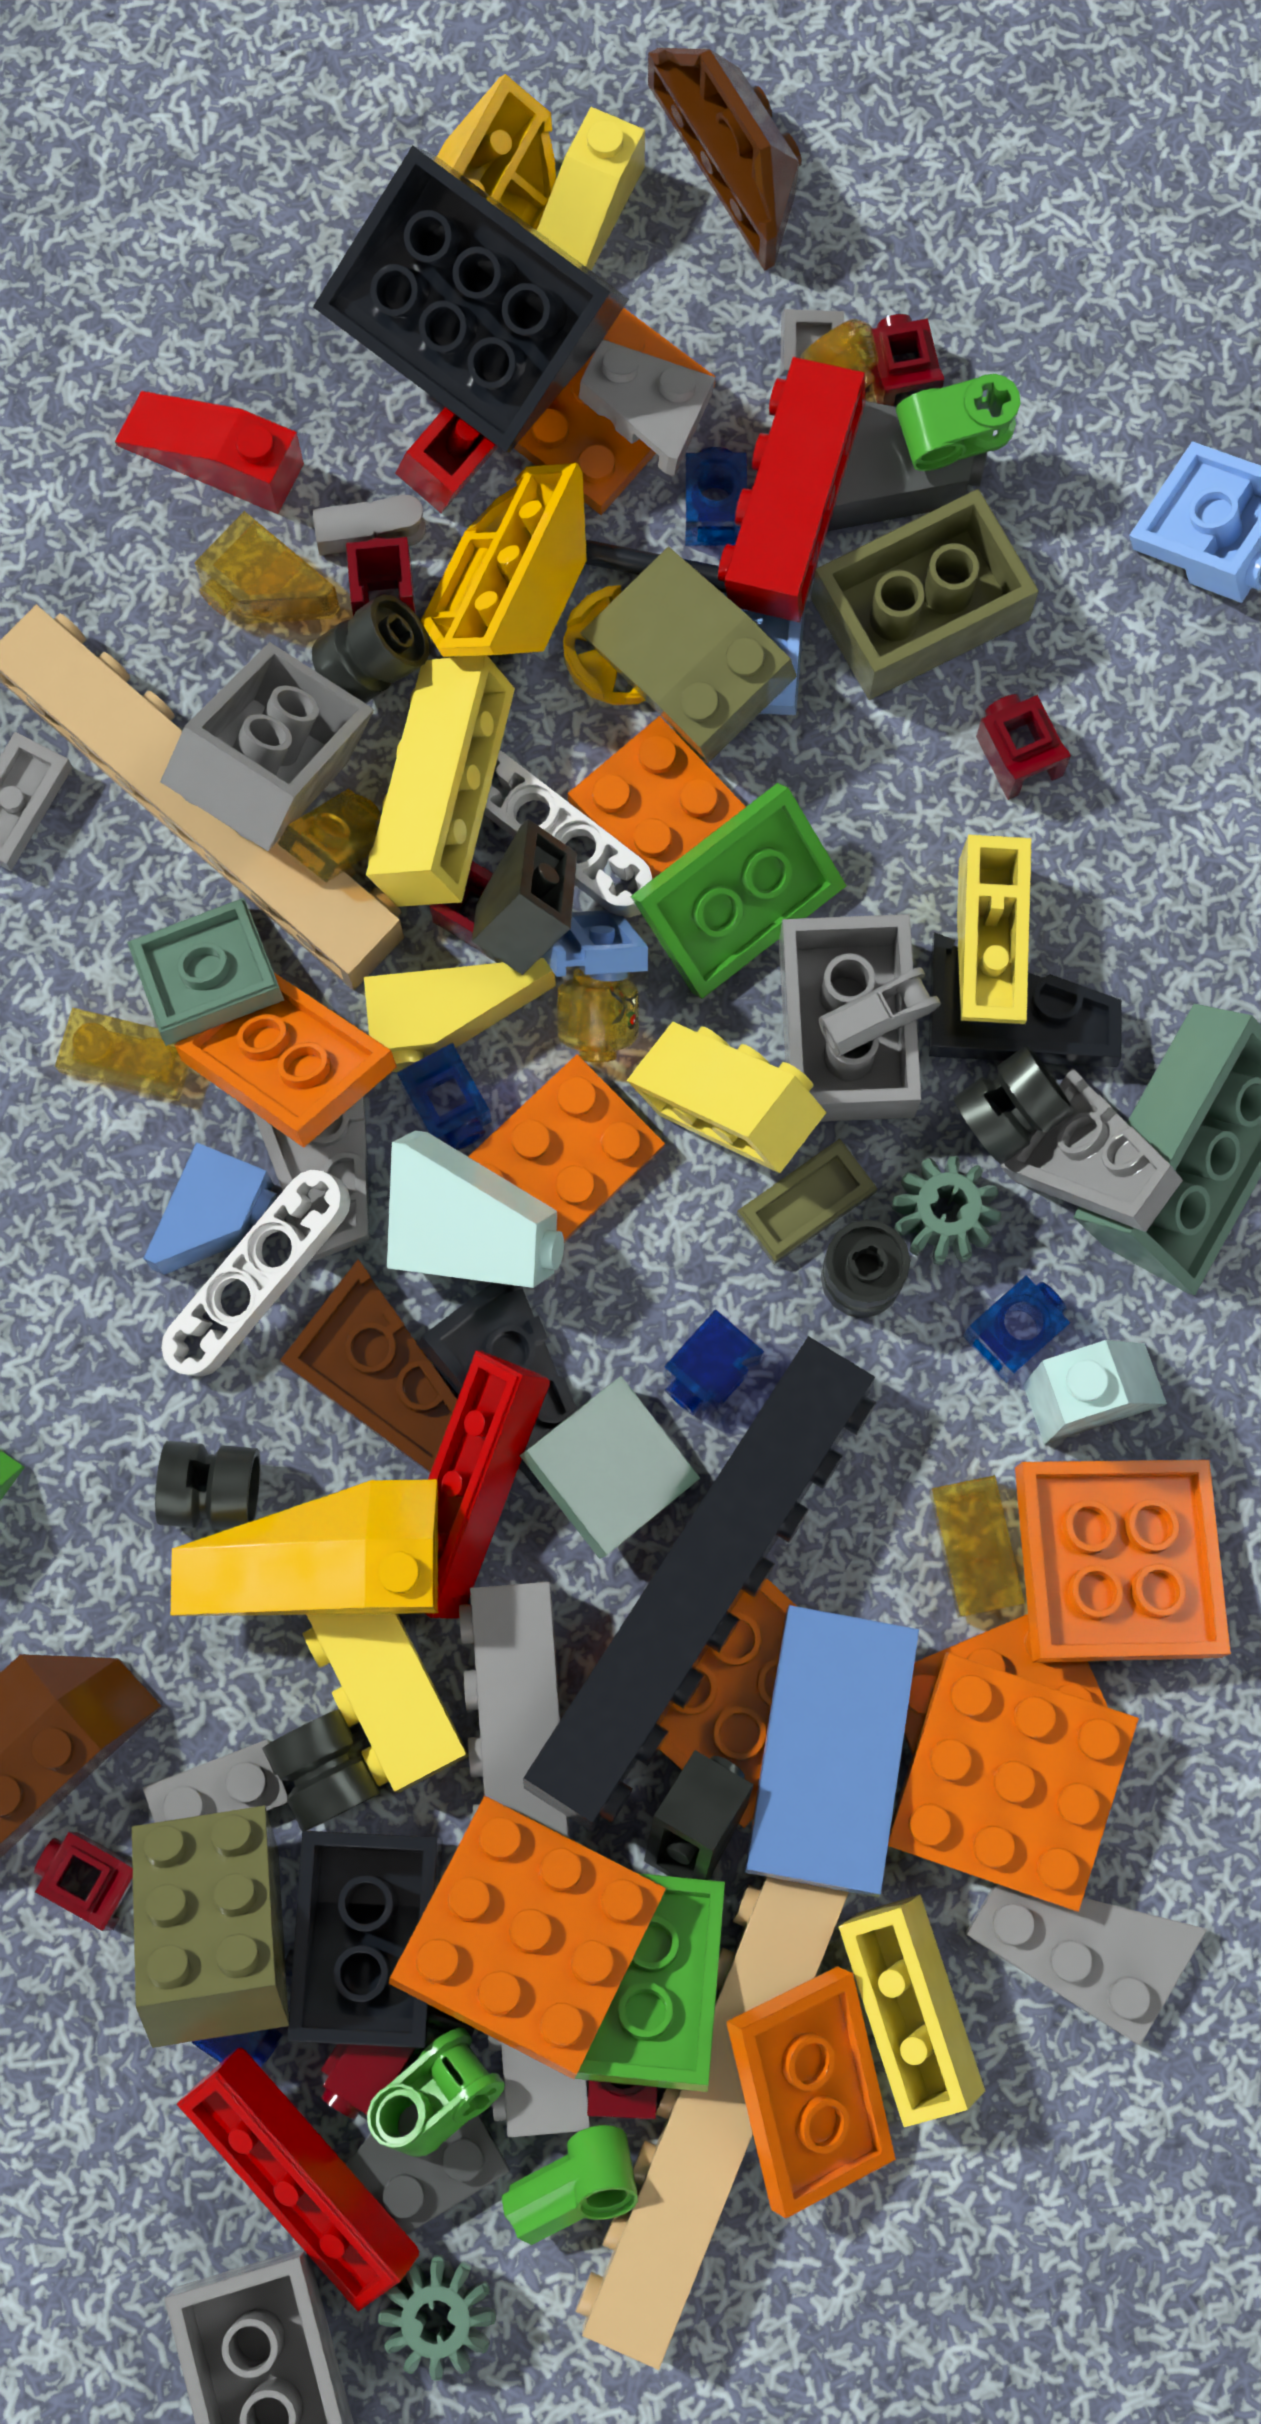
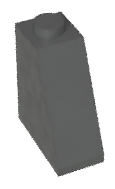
(882, 478)

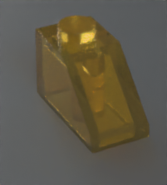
(262, 578)

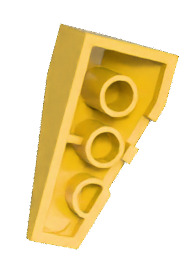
(332, 1555)

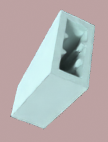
(465, 1219)
(1092, 1388)

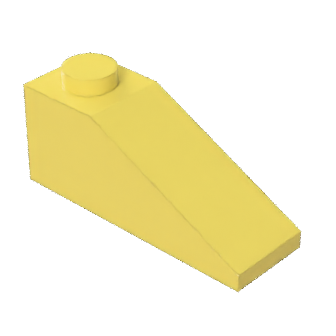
(593, 185)
(994, 928)
(445, 1006)

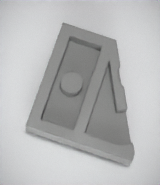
(647, 399)

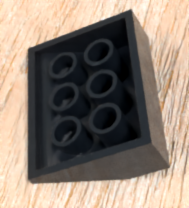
(468, 300)

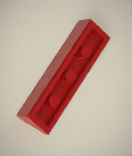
(479, 1467)
(300, 2179)

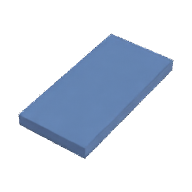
(832, 1751)

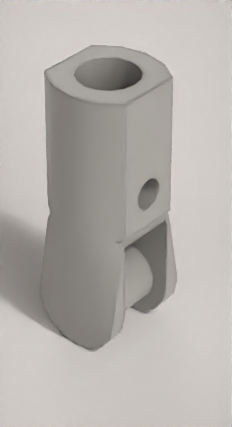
(364, 521)
(871, 1016)

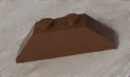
(732, 141)
(58, 1728)

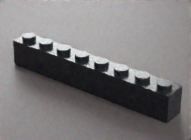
(699, 1584)

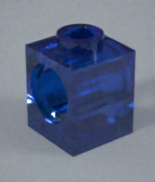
(709, 520)
(1000, 1348)

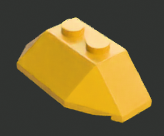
(506, 149)
(513, 568)

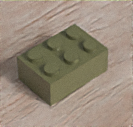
(923, 594)
(208, 1927)

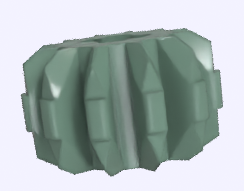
(969, 1221)
(461, 2314)

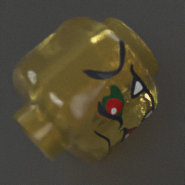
(597, 1016)

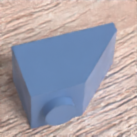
(209, 1209)

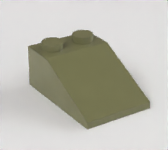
(690, 653)

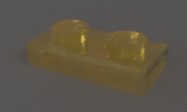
(333, 834)
(121, 1055)
(976, 1546)

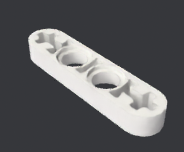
(566, 823)
(263, 1281)

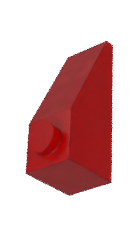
(216, 446)

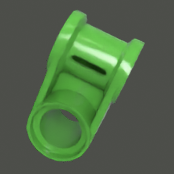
(956, 422)
(447, 2089)

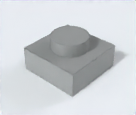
(802, 329)

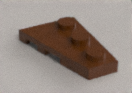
(374, 1369)

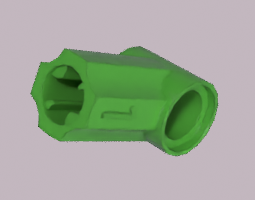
(587, 2183)

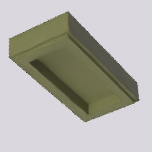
(807, 1201)

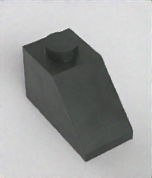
(526, 899)
(698, 1818)

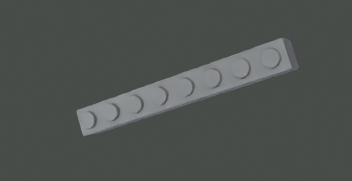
(517, 1714)

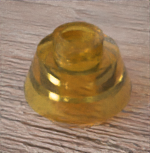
(848, 347)

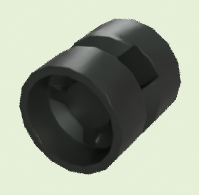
(372, 648)
(1032, 1090)
(865, 1268)
(231, 1485)
(321, 1770)

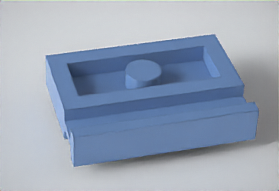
(601, 947)

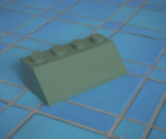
(1207, 1125)

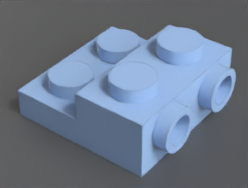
(1207, 522)

